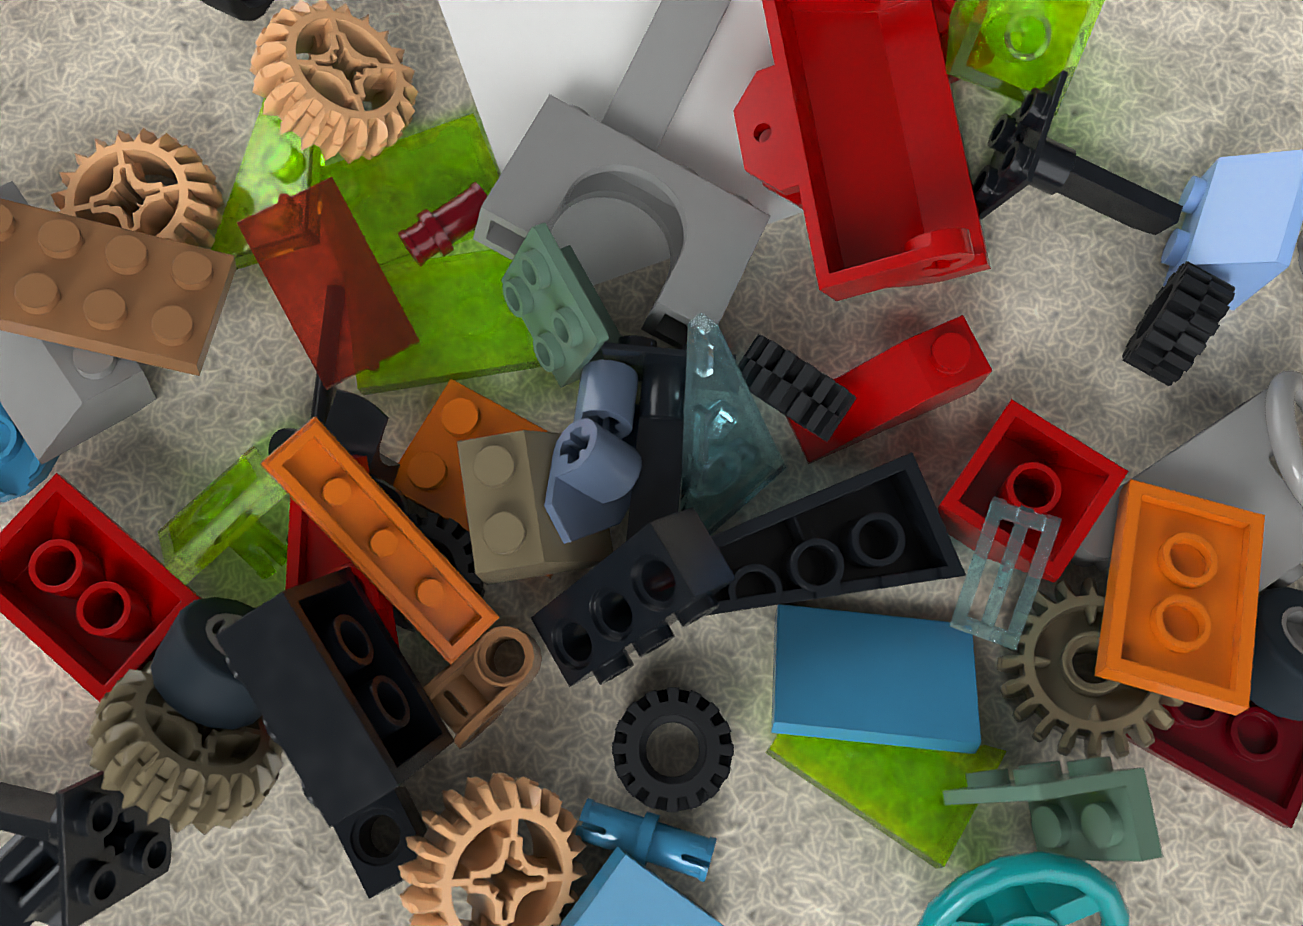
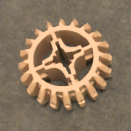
(325, 94)
(113, 183)
(473, 843)

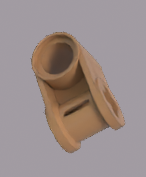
(479, 684)

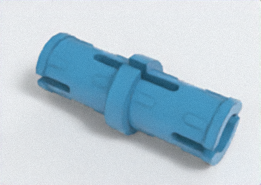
(646, 839)

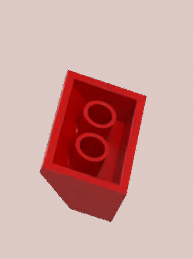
(85, 587)

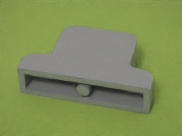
(1228, 467)

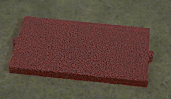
(328, 282)

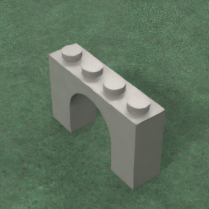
(578, 158)

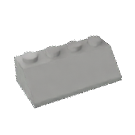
(62, 391)

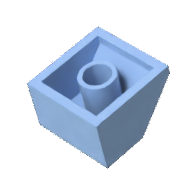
(1241, 220)

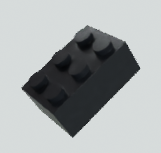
(335, 693)

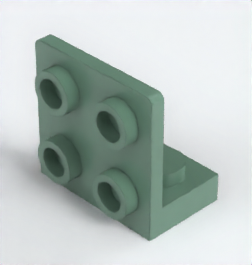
(557, 305)
(1078, 813)

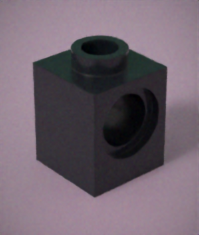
(376, 869)

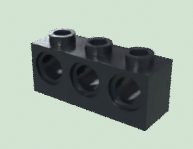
(633, 599)

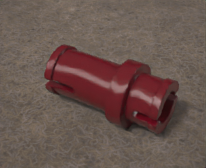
(443, 226)

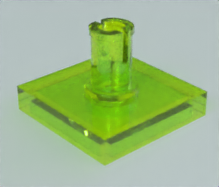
(224, 517)

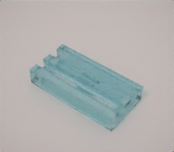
(1023, 519)

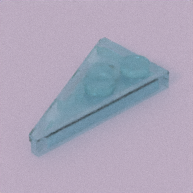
(724, 437)

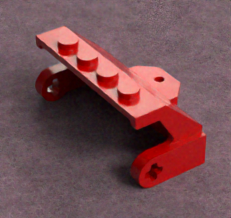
(864, 142)

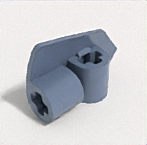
(596, 454)

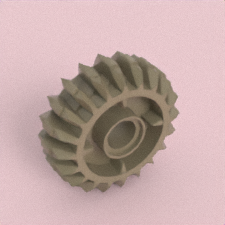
(1063, 698)

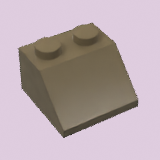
(506, 513)

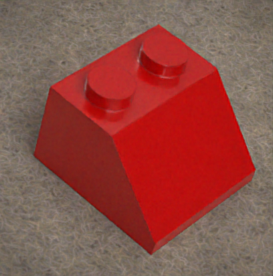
(1037, 468)

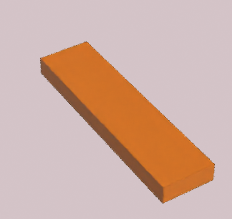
(380, 539)

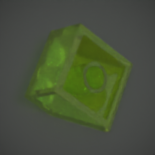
(1018, 42)

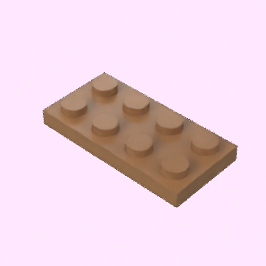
(109, 288)

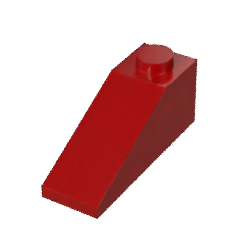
(903, 385)

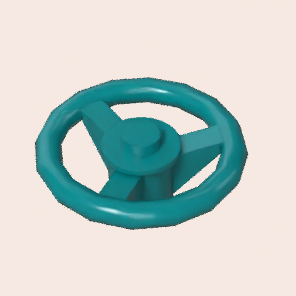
(1028, 892)

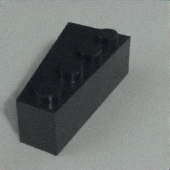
(834, 539)

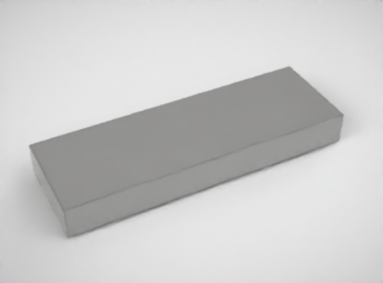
(663, 68)

